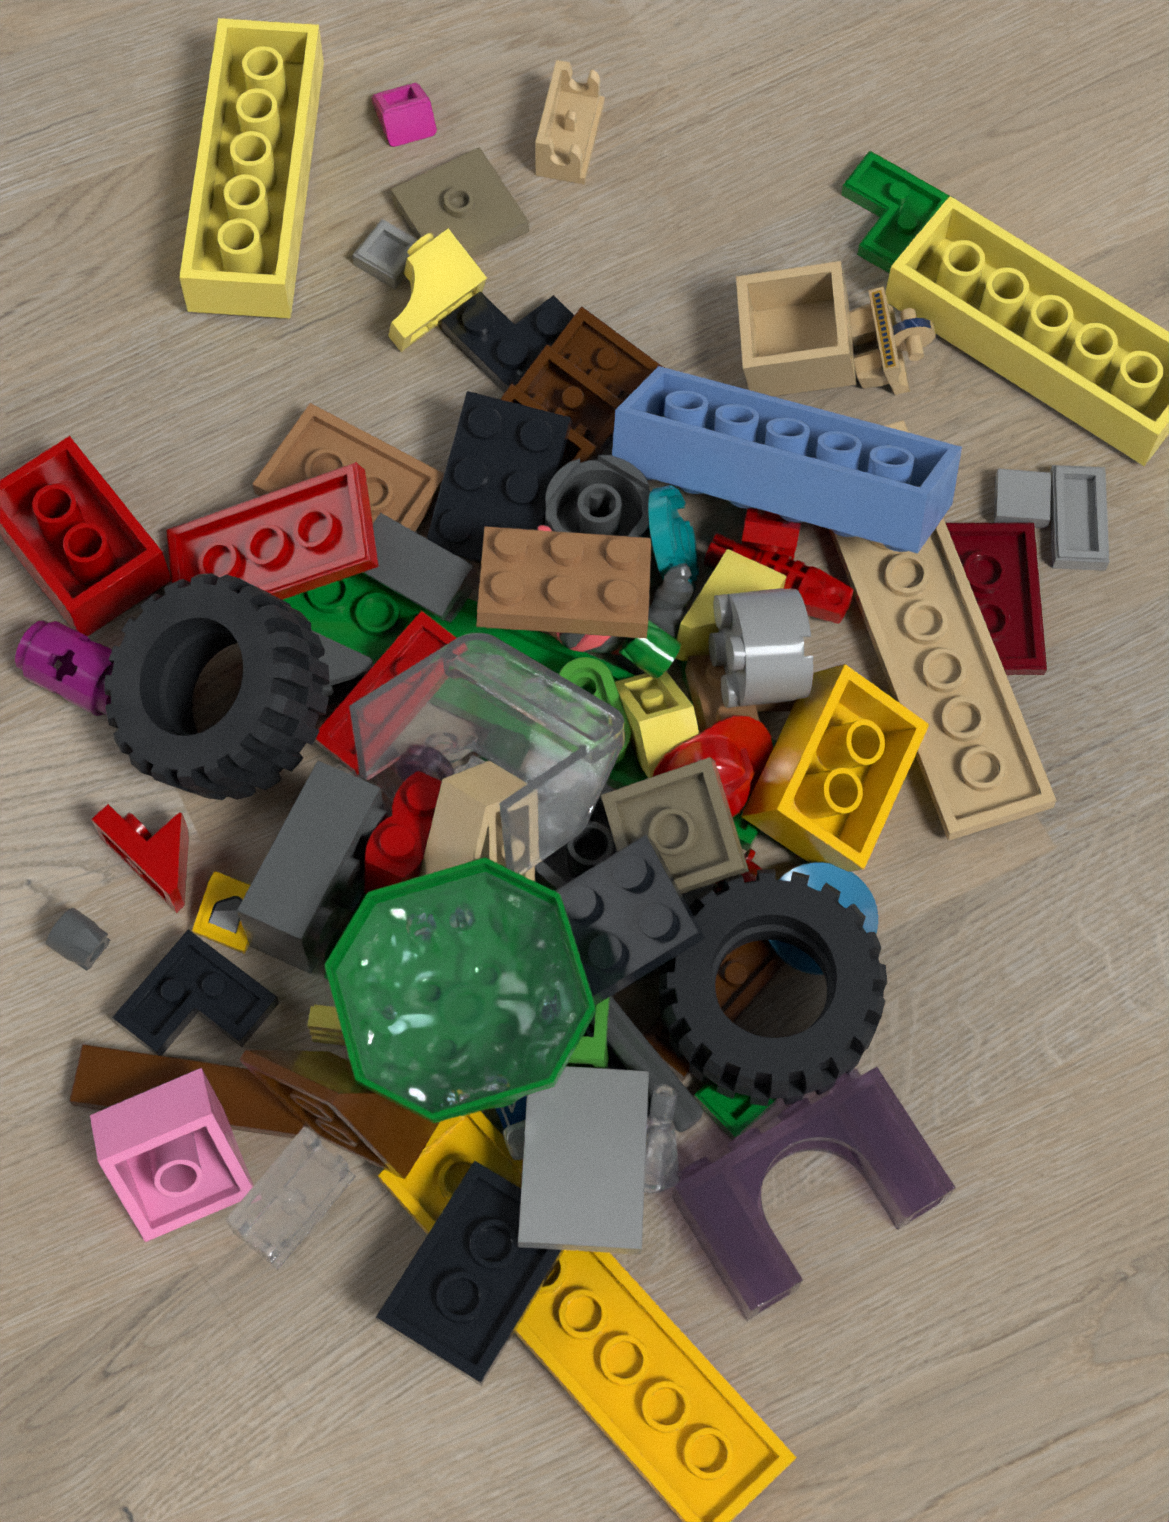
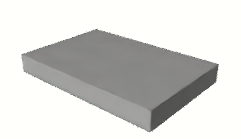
(585, 1162)

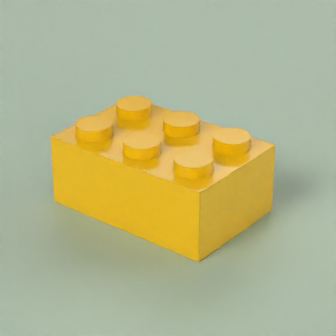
(836, 770)

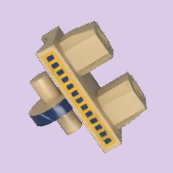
(879, 323)

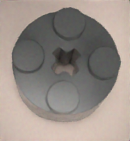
(599, 498)

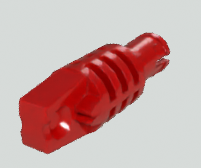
(821, 593)

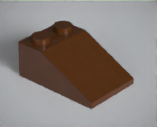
(334, 1107)

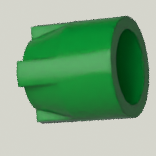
(651, 654)

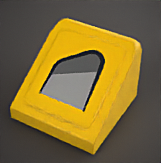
(218, 913)

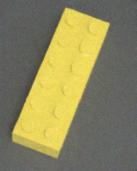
(252, 169)
(1039, 327)

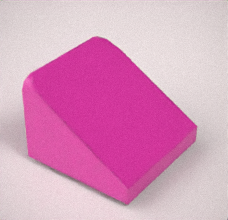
(405, 114)

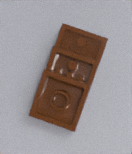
(586, 379)

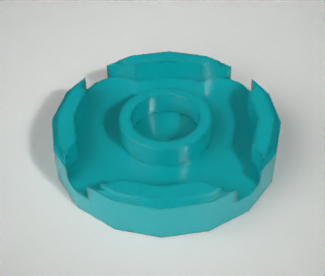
(671, 535)

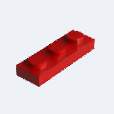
(414, 644)

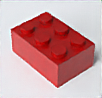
(78, 538)

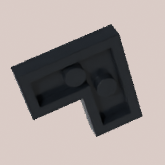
(497, 344)
(189, 983)

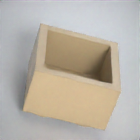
(796, 329)

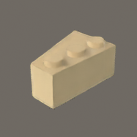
(469, 819)

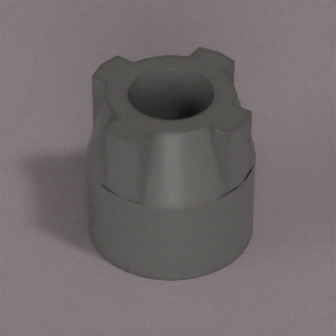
(78, 938)

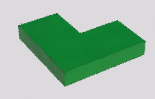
(900, 202)

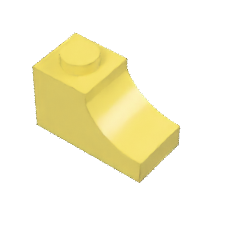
(440, 282)

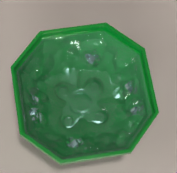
(460, 990)

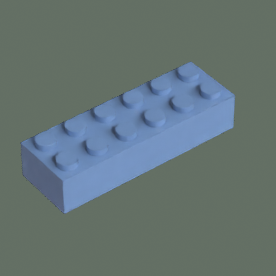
(787, 458)

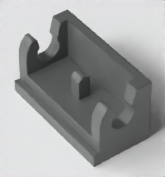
(421, 569)

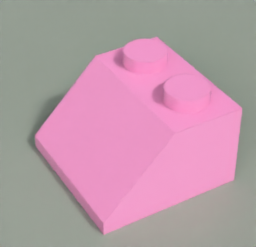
(171, 1155)

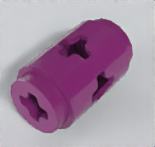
(54, 641)

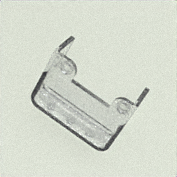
(512, 713)

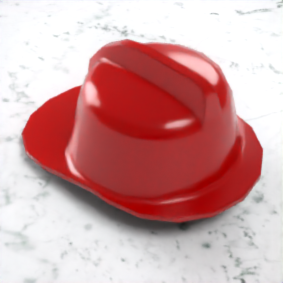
(740, 752)

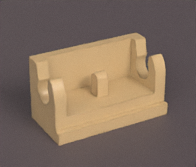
(568, 126)

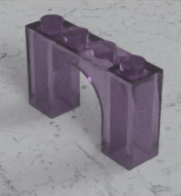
(855, 1122)

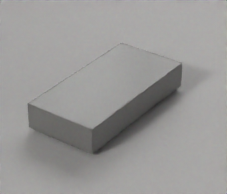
(1079, 518)

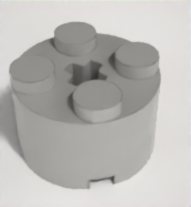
(761, 647)

